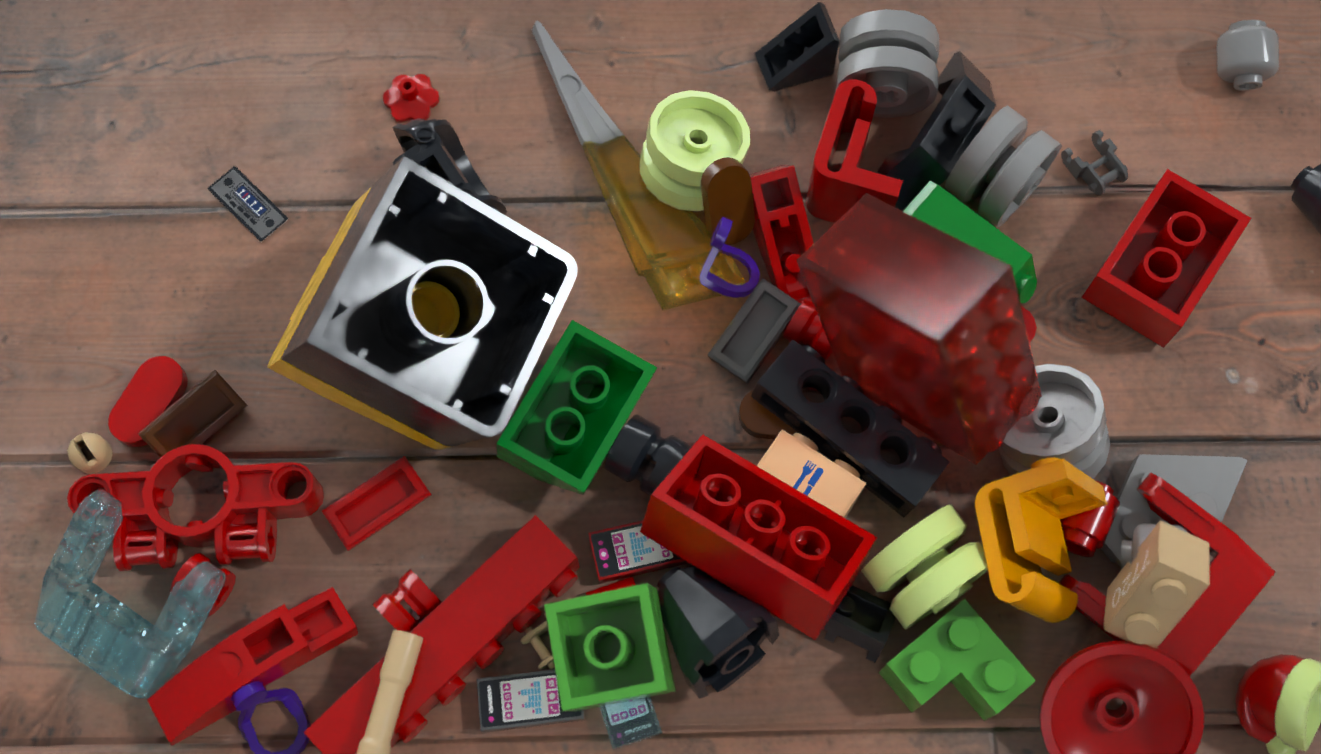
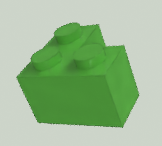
(962, 652)

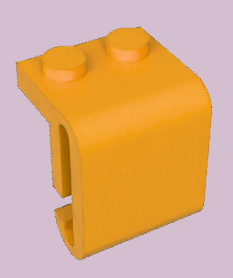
(1024, 532)

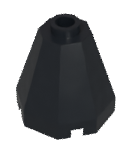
(712, 628)

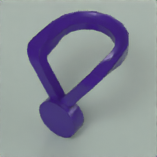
(716, 283)
(255, 693)

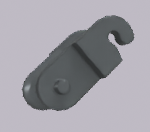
(1086, 171)

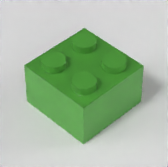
(609, 647)

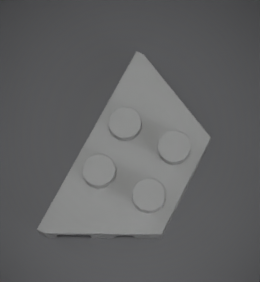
(1203, 479)

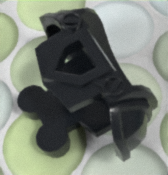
(439, 150)

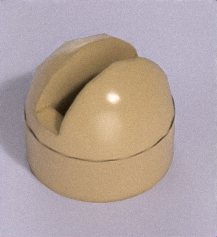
(98, 447)

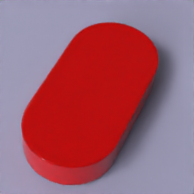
(149, 393)

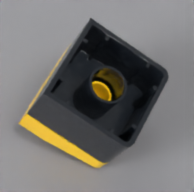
(426, 311)

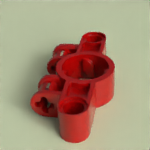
(240, 529)

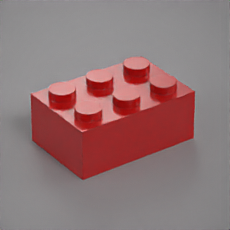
(1166, 258)

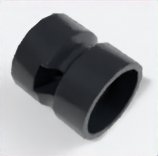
(637, 446)

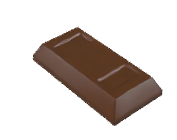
(194, 415)

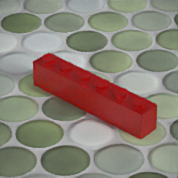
(459, 636)

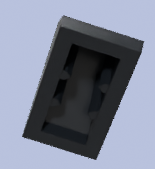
(800, 51)

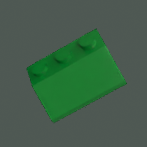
(574, 410)

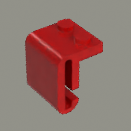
(834, 193)

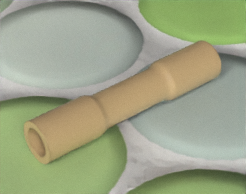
(394, 679)

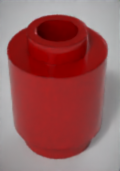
(1090, 529)

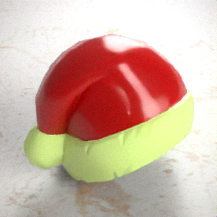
(1281, 702)

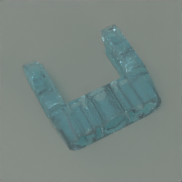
(103, 629)

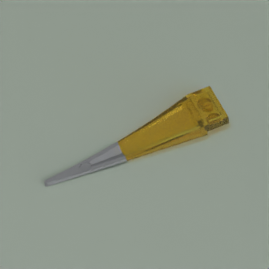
(661, 240)

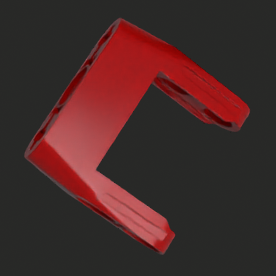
(1234, 578)

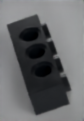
(896, 485)

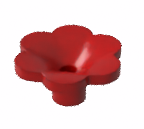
(411, 97)

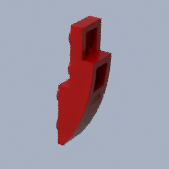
(254, 653)

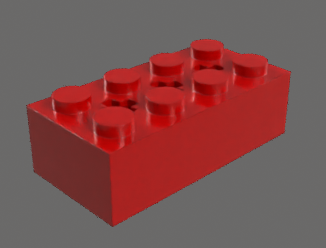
(757, 535)

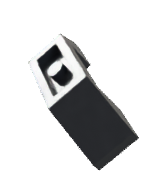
(946, 134)

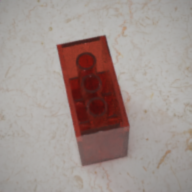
(924, 325)

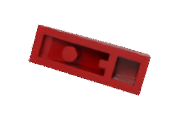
(781, 227)

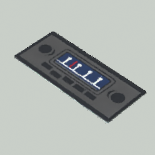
(247, 203)

